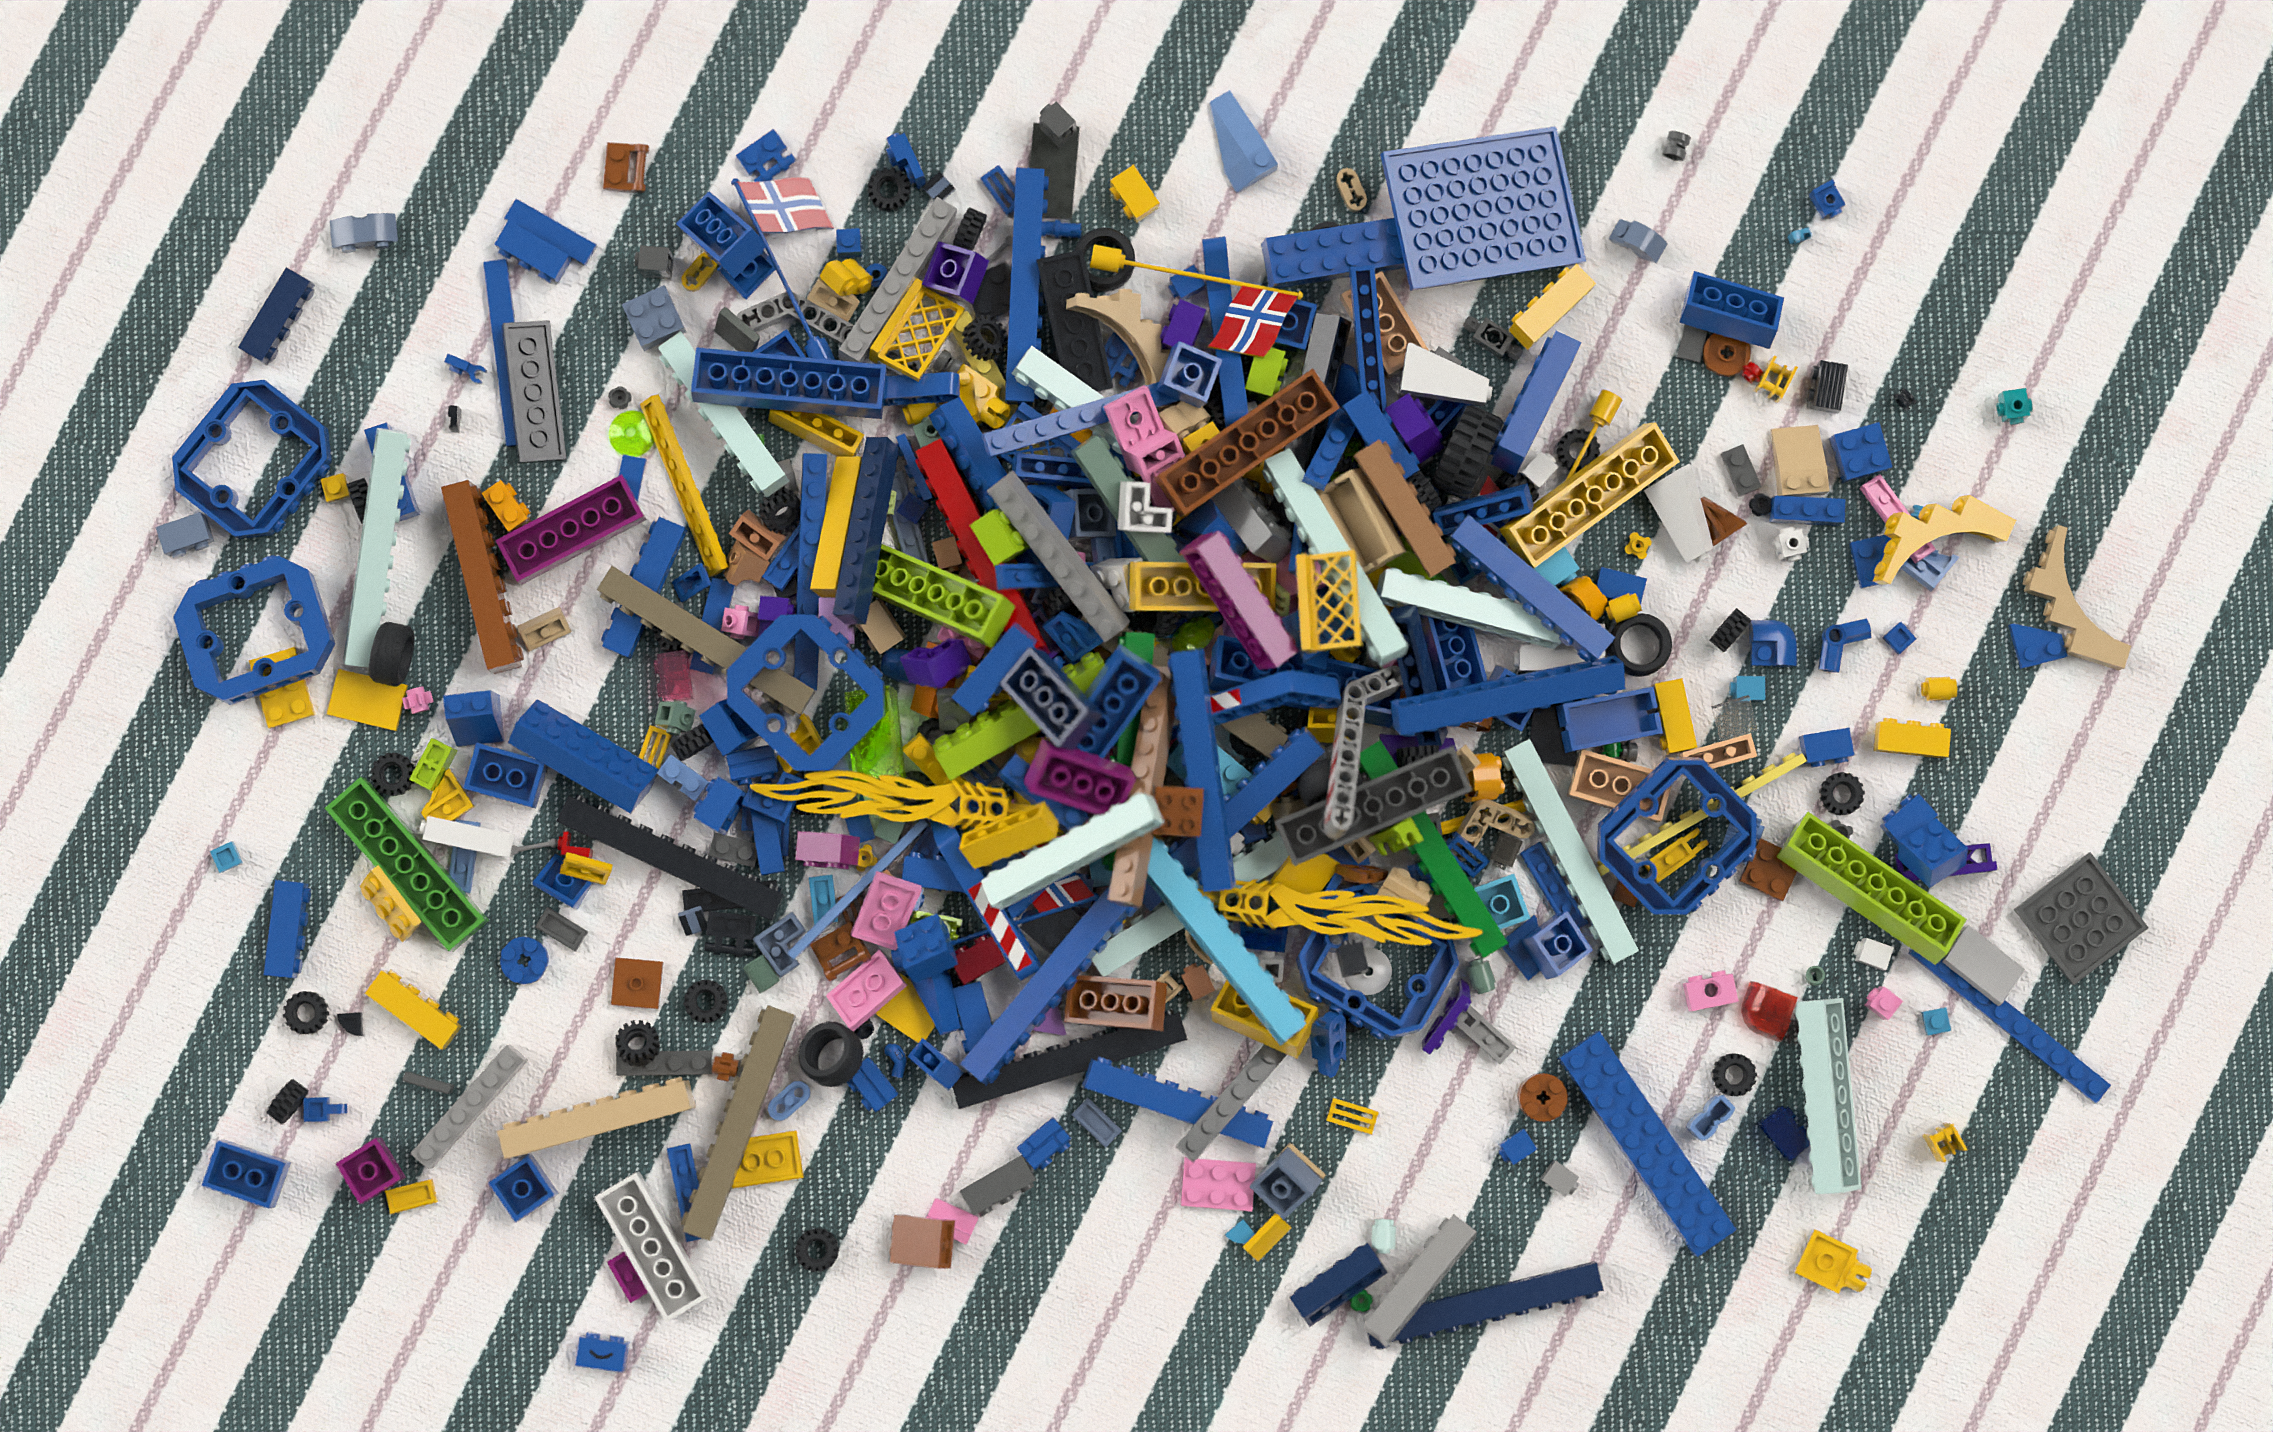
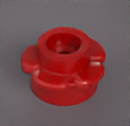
(1752, 372)

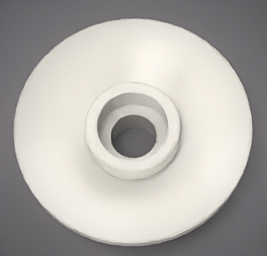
(1380, 977)

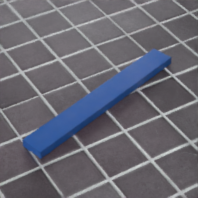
(501, 312)

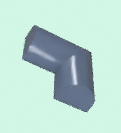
(774, 943)

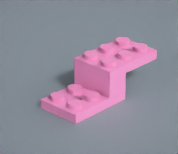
(1145, 444)

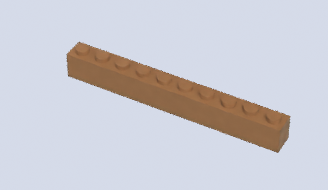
(1149, 770)

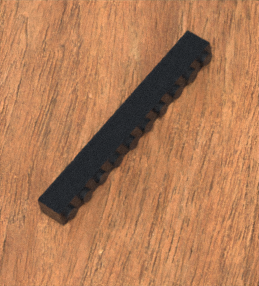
(1325, 356)
(671, 858)
(1068, 1060)

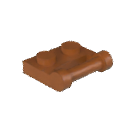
(618, 166)
(836, 944)

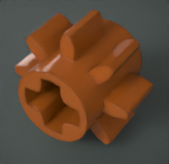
(725, 1066)

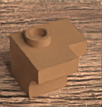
(744, 565)

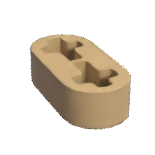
(1356, 188)

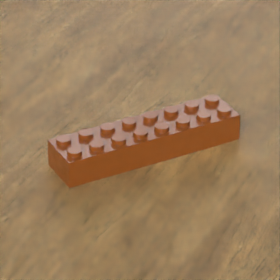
(1246, 443)
(482, 577)

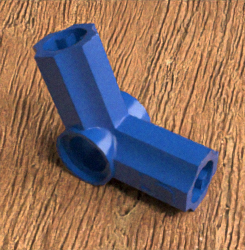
(1848, 633)

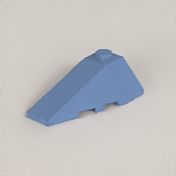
(1242, 148)

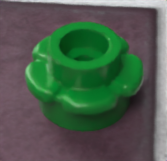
(1612, 750)
(1365, 1305)

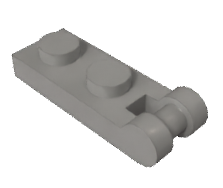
(1485, 1035)

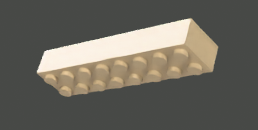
(595, 1119)

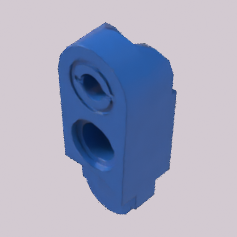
(1329, 1042)

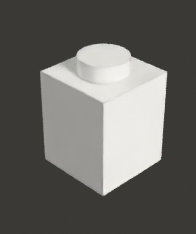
(1873, 953)

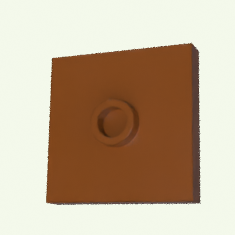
(637, 983)

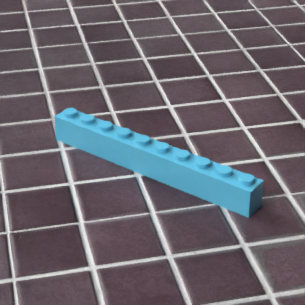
(1222, 945)

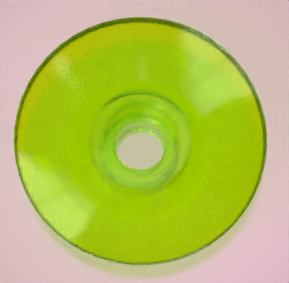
(634, 445)
(1193, 634)

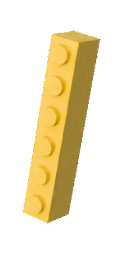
(835, 526)

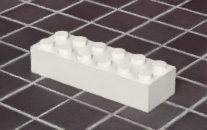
(652, 1246)

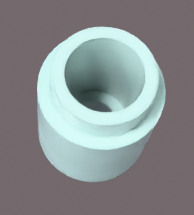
(1383, 1235)

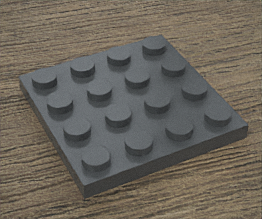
(2081, 918)

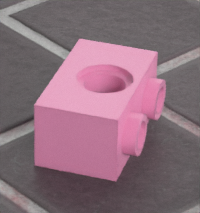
(1724, 994)

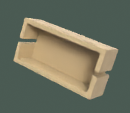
(1362, 520)

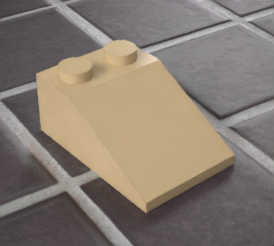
(1799, 461)

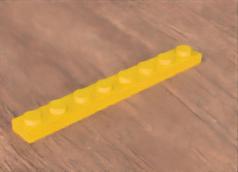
(684, 485)

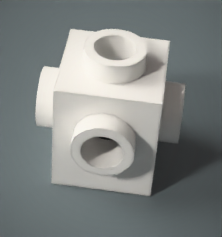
(1784, 550)

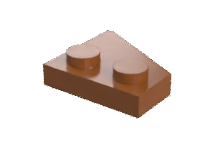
(1720, 521)
(1361, 873)

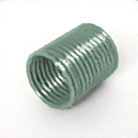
(761, 974)

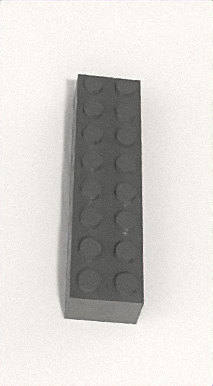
(1378, 804)

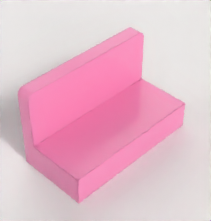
(964, 1221)

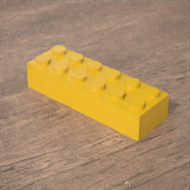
(1177, 588)

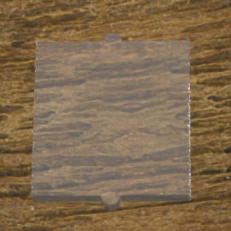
(1734, 718)

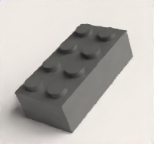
(1254, 521)

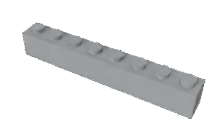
(898, 281)
(1058, 556)

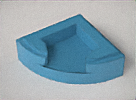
(1799, 235)
(1240, 1232)

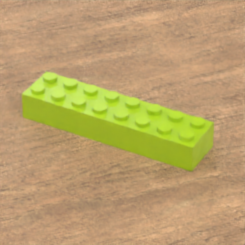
(940, 596)
(1003, 726)
(1871, 888)

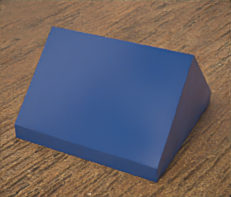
(752, 276)
(561, 886)

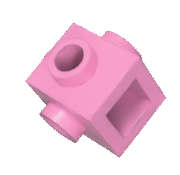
(736, 622)

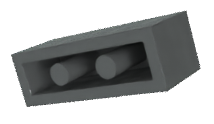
(998, 1186)

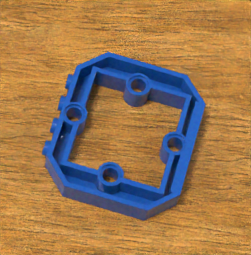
(201, 440)
(211, 592)
(755, 659)
(1734, 852)
(1368, 1015)

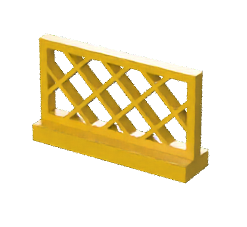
(897, 323)
(1308, 601)

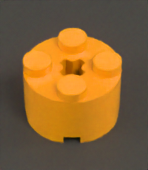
(1586, 596)
(1485, 779)

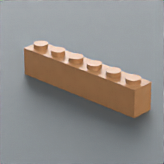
(1404, 507)

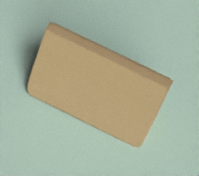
(544, 629)

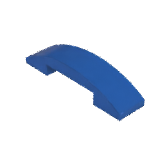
(767, 842)

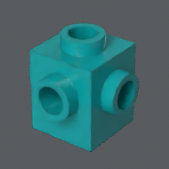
(2014, 398)

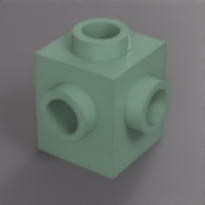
(926, 432)
(675, 717)

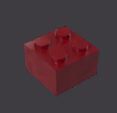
(978, 959)

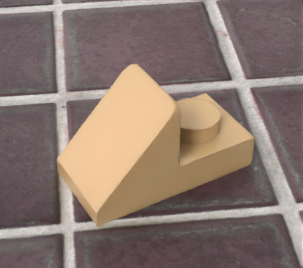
(828, 299)

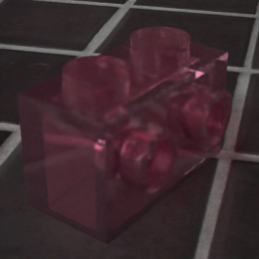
(674, 676)

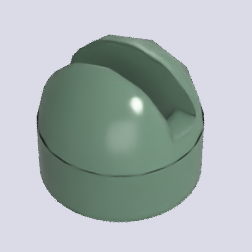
(1819, 973)

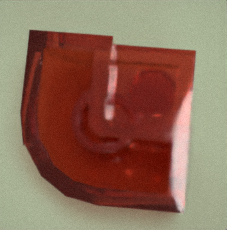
(1767, 1010)

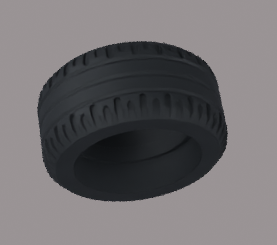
(1117, 238)
(1662, 634)
(391, 654)
(1315, 781)
(814, 1043)

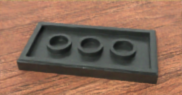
(1060, 166)

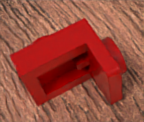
(564, 846)

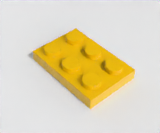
(288, 702)
(389, 904)

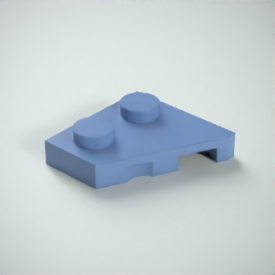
(1930, 569)

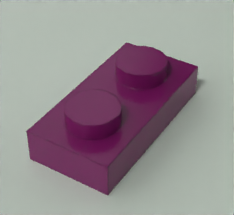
(627, 1277)

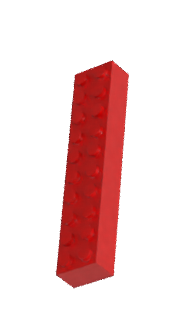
(959, 506)

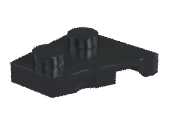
(1051, 929)

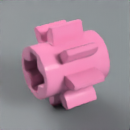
(417, 700)

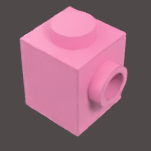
(1883, 1002)

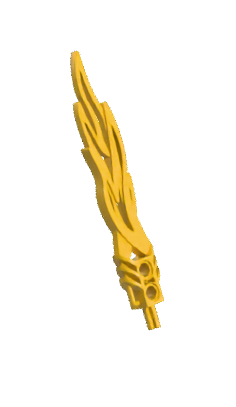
(876, 788)
(1291, 915)

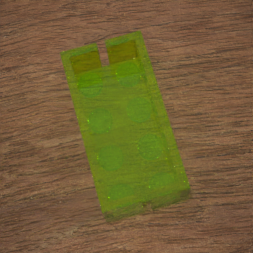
(882, 746)

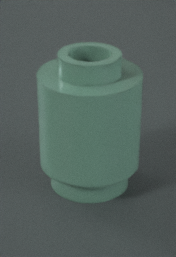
(1481, 976)

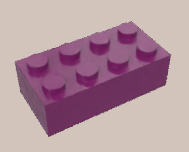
(1078, 778)

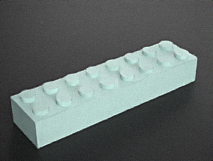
(1828, 1096)

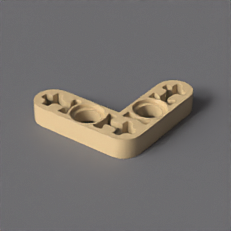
(1490, 818)

